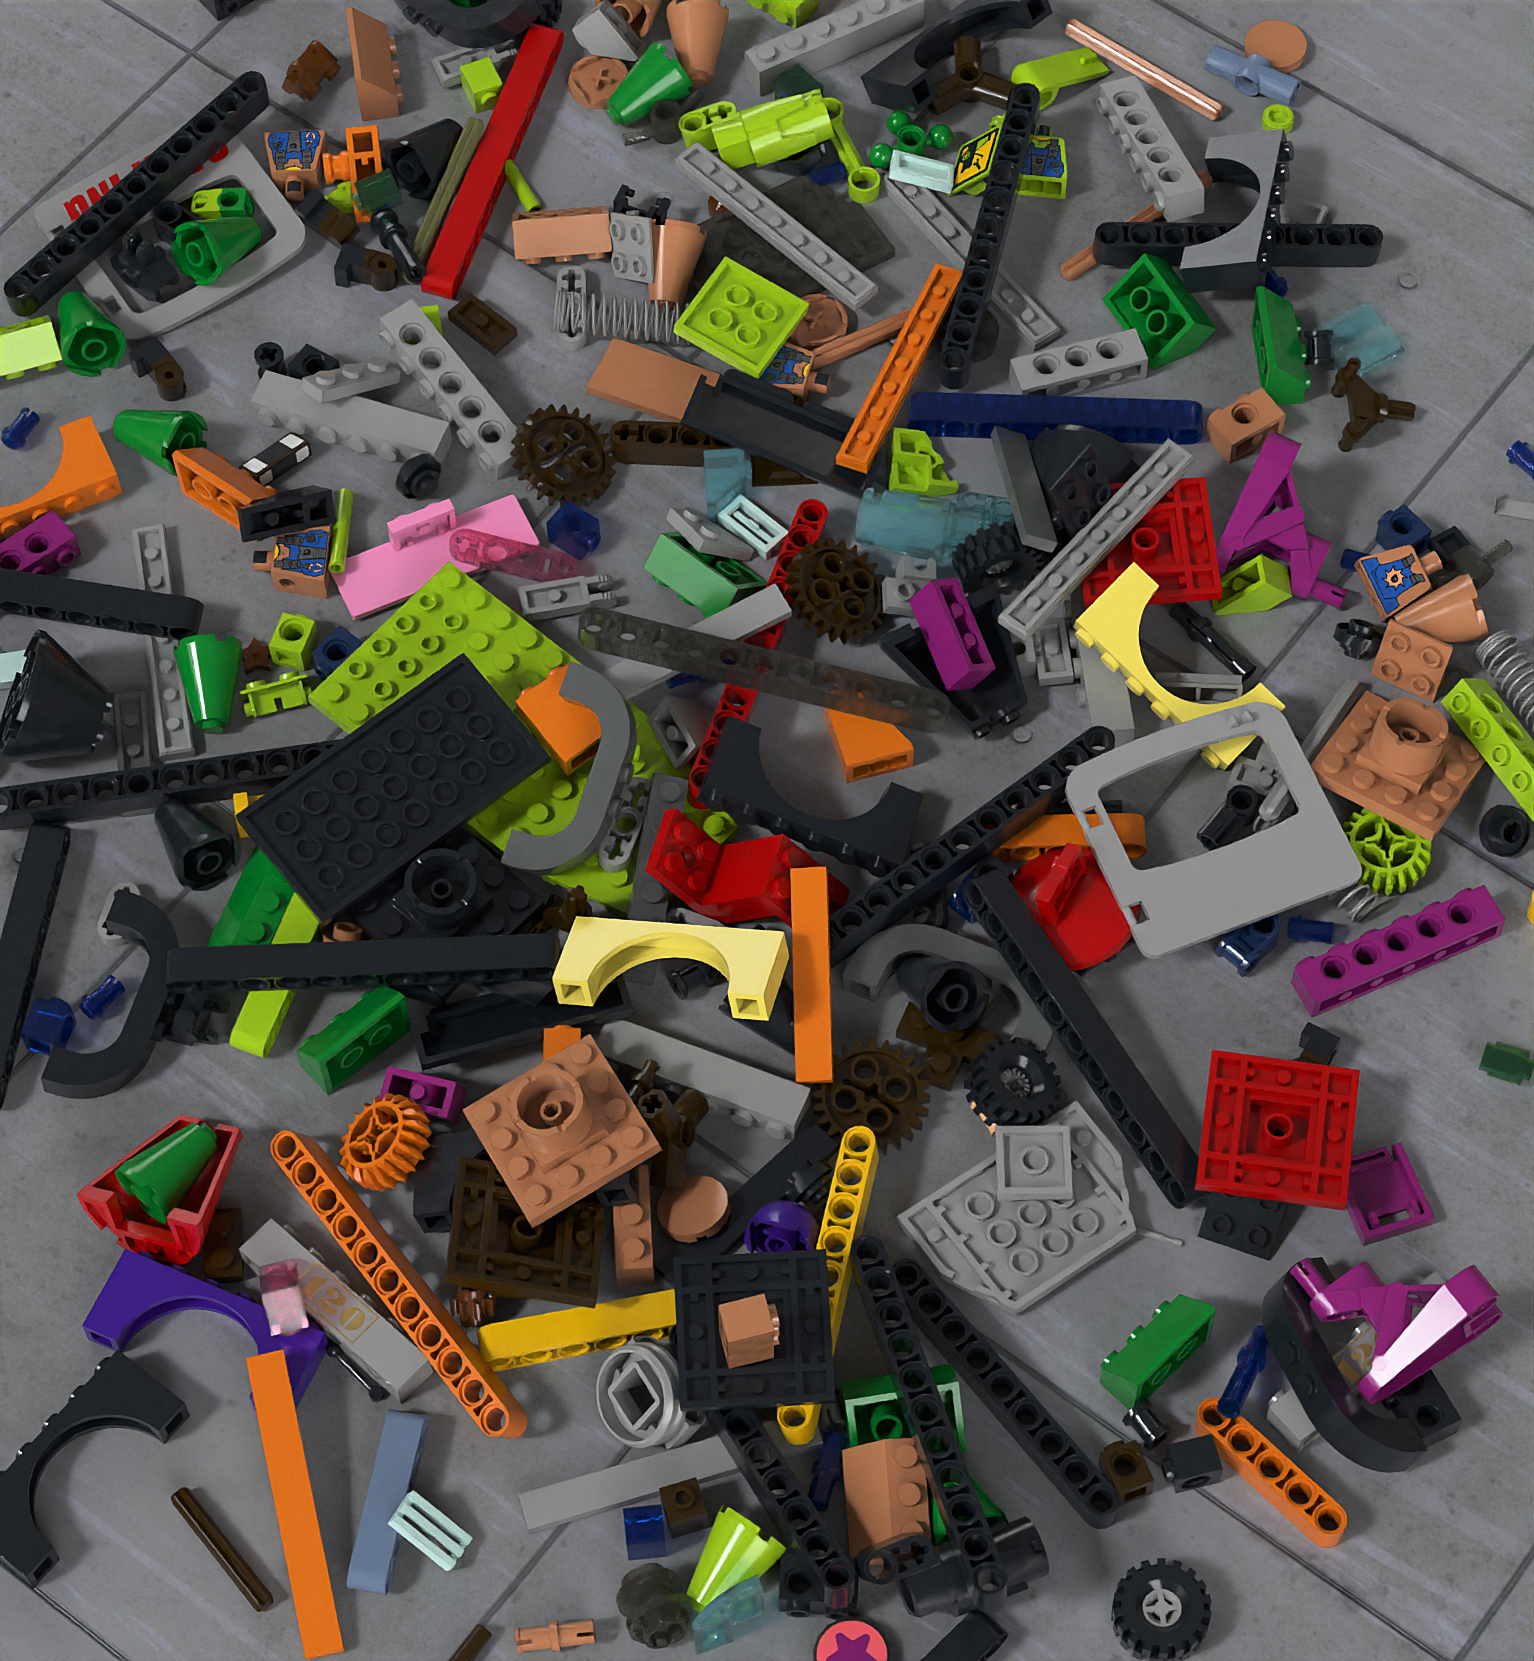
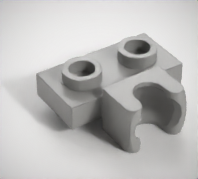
(908, 582)
(1046, 653)
(1257, 774)

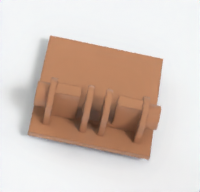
(1412, 660)

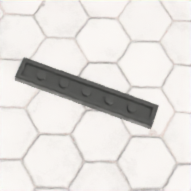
(1023, 489)

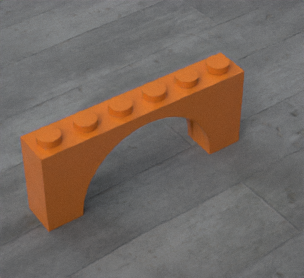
(80, 481)

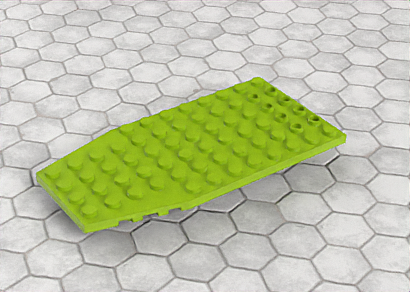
(459, 617)

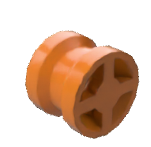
(336, 167)

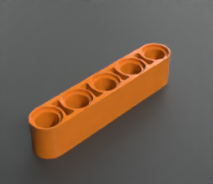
(1054, 832)
(1277, 1489)

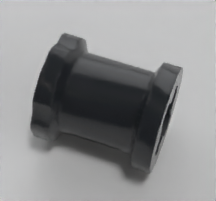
(1319, 347)
(270, 358)
(1147, 1424)

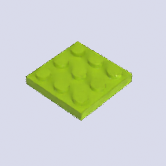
(741, 318)

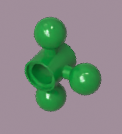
(909, 139)

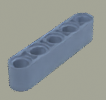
(390, 1482)

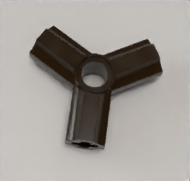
(970, 81)
(673, 1130)

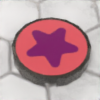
(851, 1641)

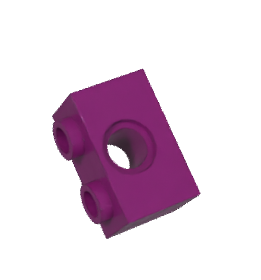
(436, 1096)

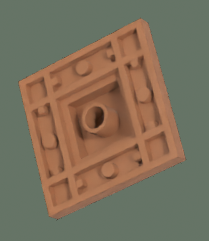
(1399, 763)
(561, 1130)

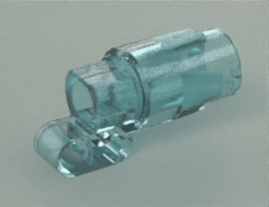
(925, 524)

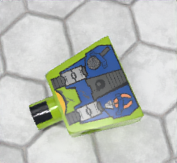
(1046, 166)

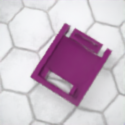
(1384, 1189)

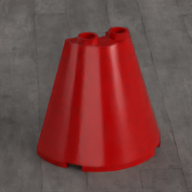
(186, 1226)

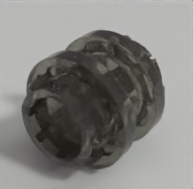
(654, 1605)

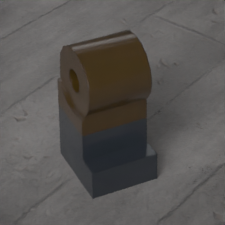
(326, 219)
(365, 267)
(161, 367)
(1318, 1045)

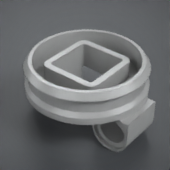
(633, 1365)

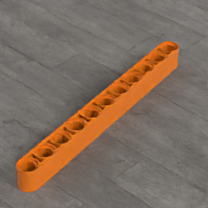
(410, 1288)

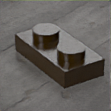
(482, 324)
(222, 1246)

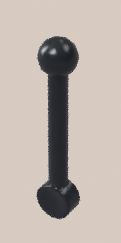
(376, 1392)

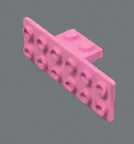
(421, 549)

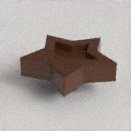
(256, 657)

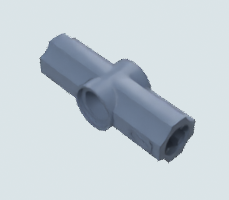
(1252, 75)

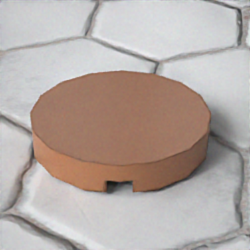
(1278, 42)
(595, 79)
(821, 324)
(694, 1210)

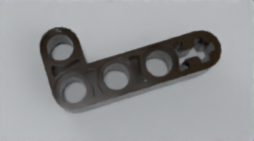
(636, 443)

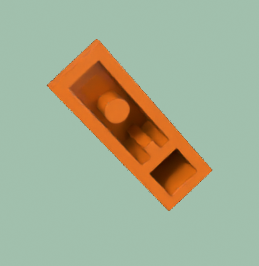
(363, 158)

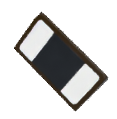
(278, 458)

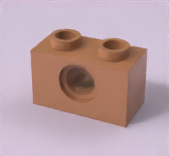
(1237, 439)

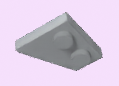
(706, 535)

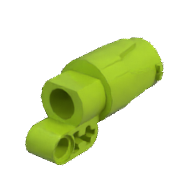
(761, 131)

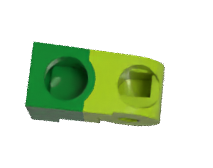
(222, 203)

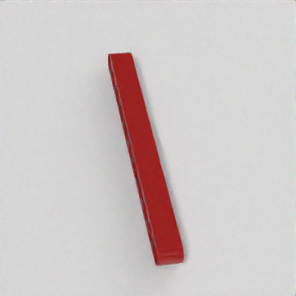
(487, 169)
(805, 528)

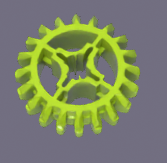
(1399, 845)

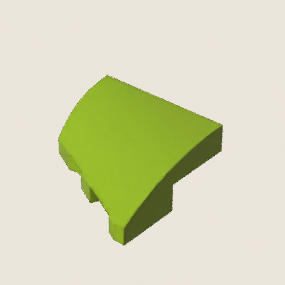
(915, 465)

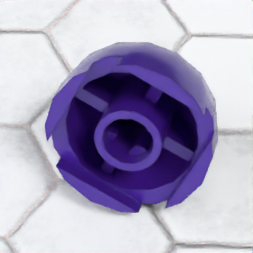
(782, 1227)

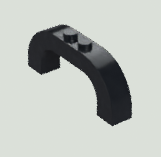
(471, 27)
(105, 1071)
(1321, 1389)

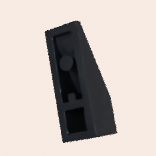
(286, 513)

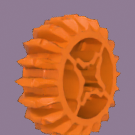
(385, 1142)

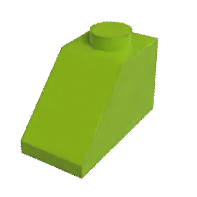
(1253, 587)

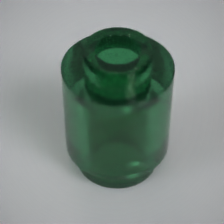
(1507, 1062)

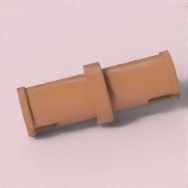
(555, 1635)

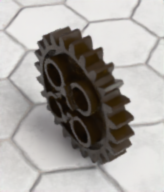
(549, 430)
(836, 591)
(889, 1070)

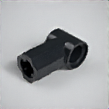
(1228, 820)

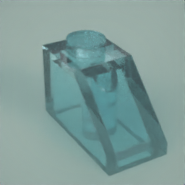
(724, 478)

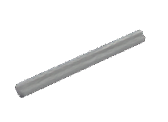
(1313, 744)

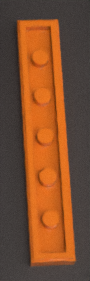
(811, 975)

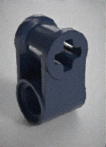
(1247, 946)

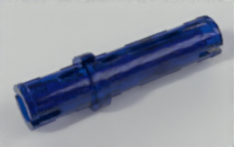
(1251, 1361)

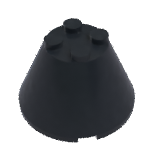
(52, 706)

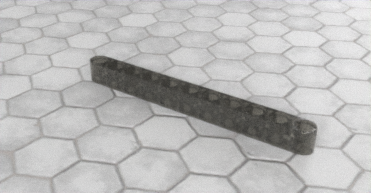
(780, 664)

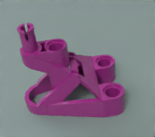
(1281, 532)
(1404, 1349)

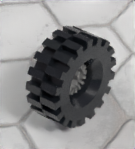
(995, 558)
(1026, 1072)

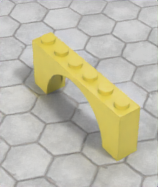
(1113, 630)
(607, 947)

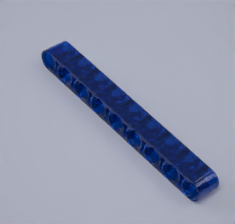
(1120, 418)

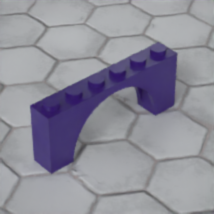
(147, 1290)

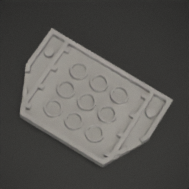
(1025, 1248)

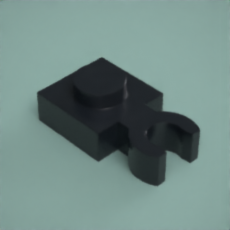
(801, 162)

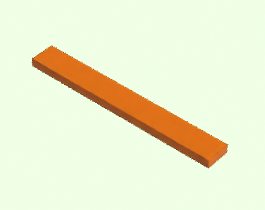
(900, 369)
(295, 1505)

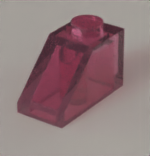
(283, 1297)

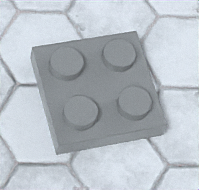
(1033, 1162)

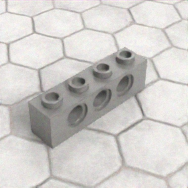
(1057, 370)

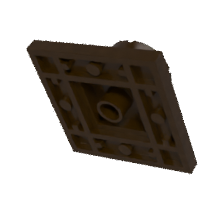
(501, 1252)

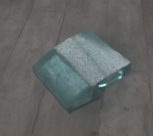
(1363, 337)
(715, 1622)

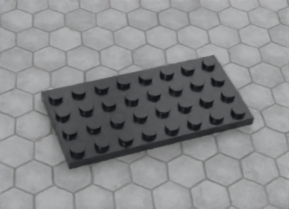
(392, 789)

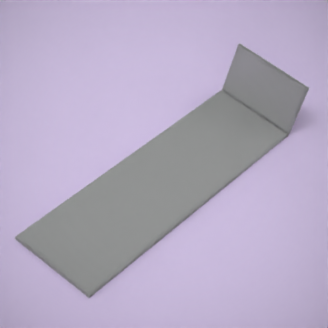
(1514, 508)

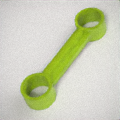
(849, 156)

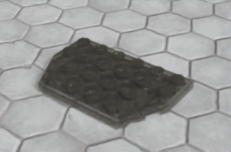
(836, 222)

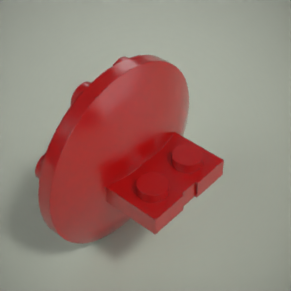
(1074, 905)

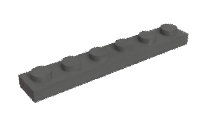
(648, 895)

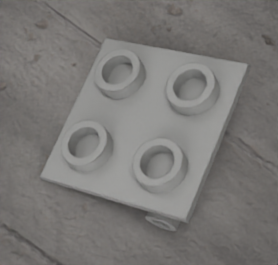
(632, 246)

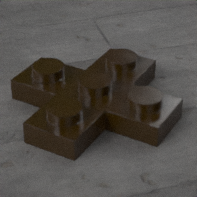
(944, 1050)

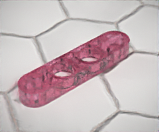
(515, 551)

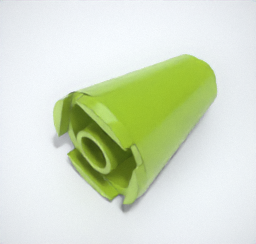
(731, 1555)

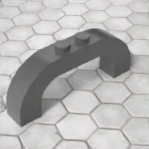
(603, 788)
(885, 952)

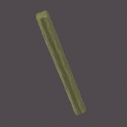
(446, 191)

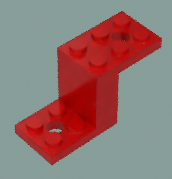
(731, 879)

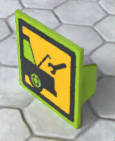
(975, 162)

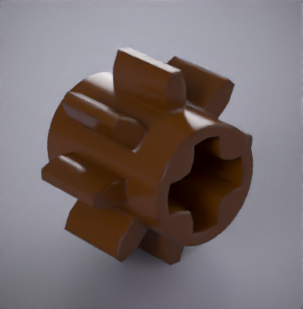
(472, 1306)

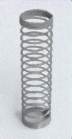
(560, 308)
(1485, 659)

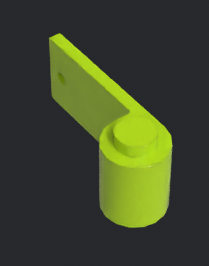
(1059, 71)

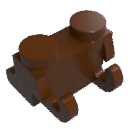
(310, 70)

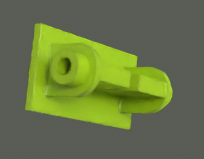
(262, 695)

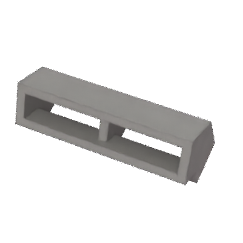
(1201, 687)

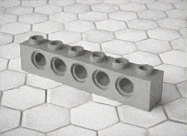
(1151, 148)
(411, 323)

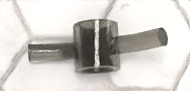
(664, 121)
(1471, 562)

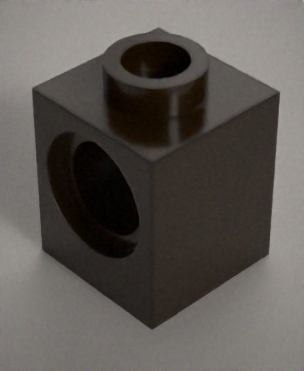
(1130, 1486)
(684, 1507)

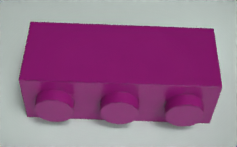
(952, 634)

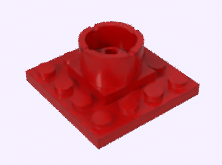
(1170, 545)
(1278, 1130)

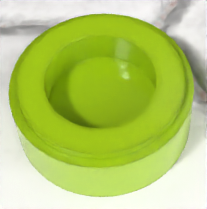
(1277, 117)

